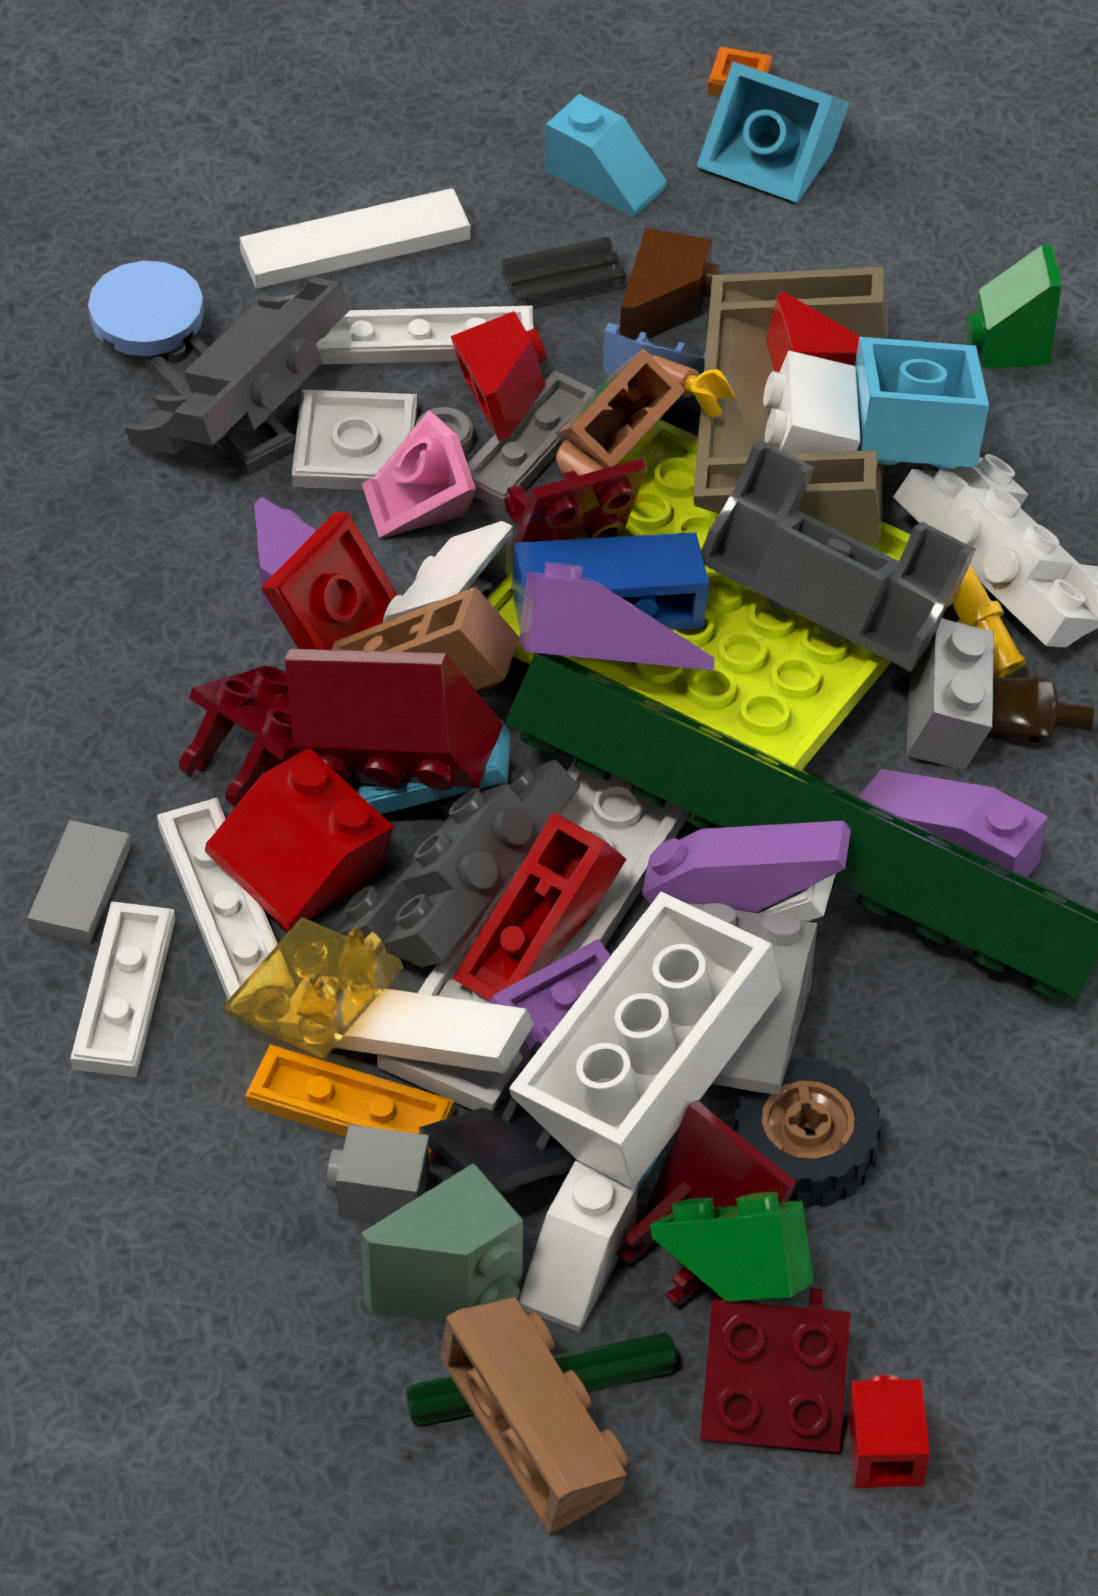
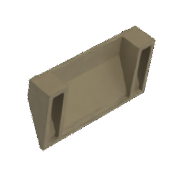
(844, 484)

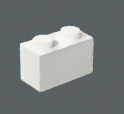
(812, 406)

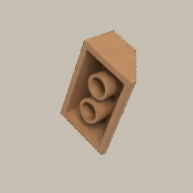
(532, 1411)

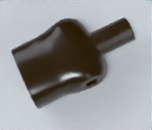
(1029, 711)

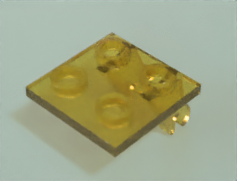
(314, 986)

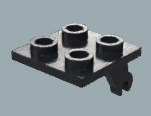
(501, 1142)

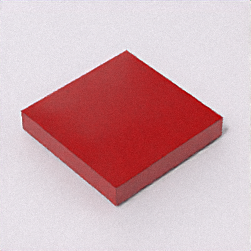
(330, 586)

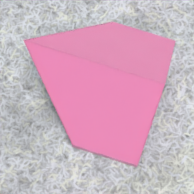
(421, 481)

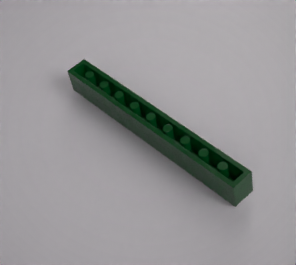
(737, 785)

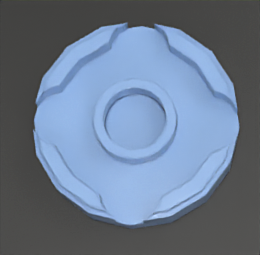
(146, 307)

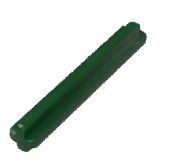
(594, 1366)

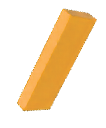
(337, 1096)

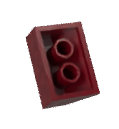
(390, 717)

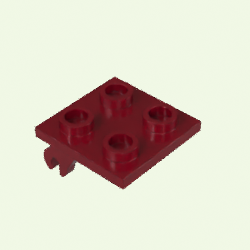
(577, 505)
(256, 703)
(704, 1162)
(776, 1374)

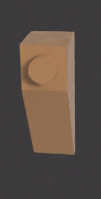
(459, 625)

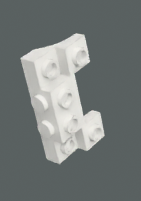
(1013, 552)

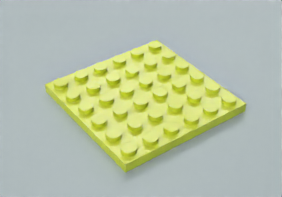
(773, 671)

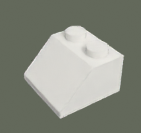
(466, 561)

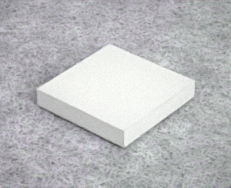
(348, 436)

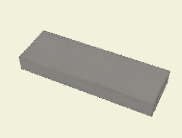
(532, 443)

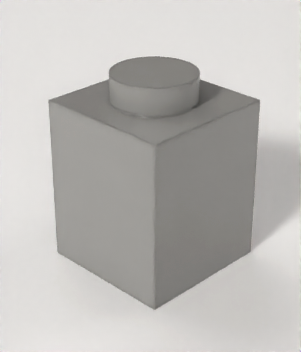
(378, 1171)

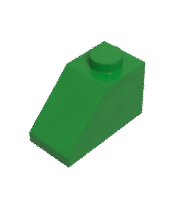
(1018, 313)

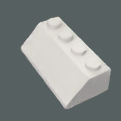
(648, 1037)

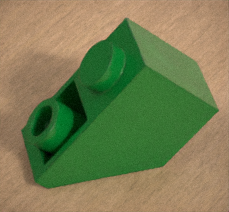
(742, 1248)

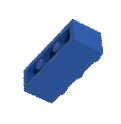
(652, 572)

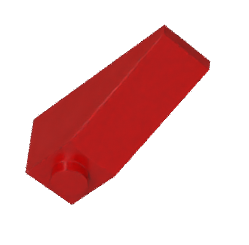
(541, 907)

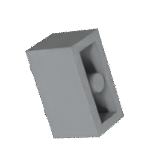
(951, 696)

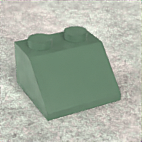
(444, 1251)

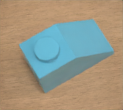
(601, 156)

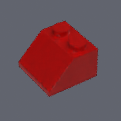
(301, 840)

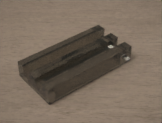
(561, 268)

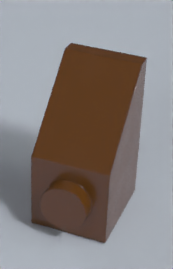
(666, 283)

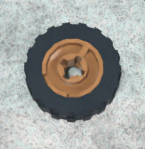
(844, 1125)

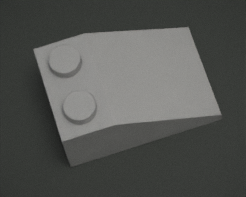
(765, 1052)

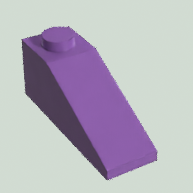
(587, 620)
(965, 814)
(747, 864)

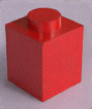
(888, 1432)

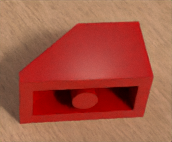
(501, 369)

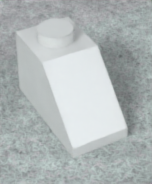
(578, 1246)

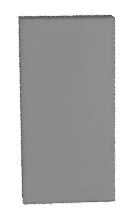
(79, 882)

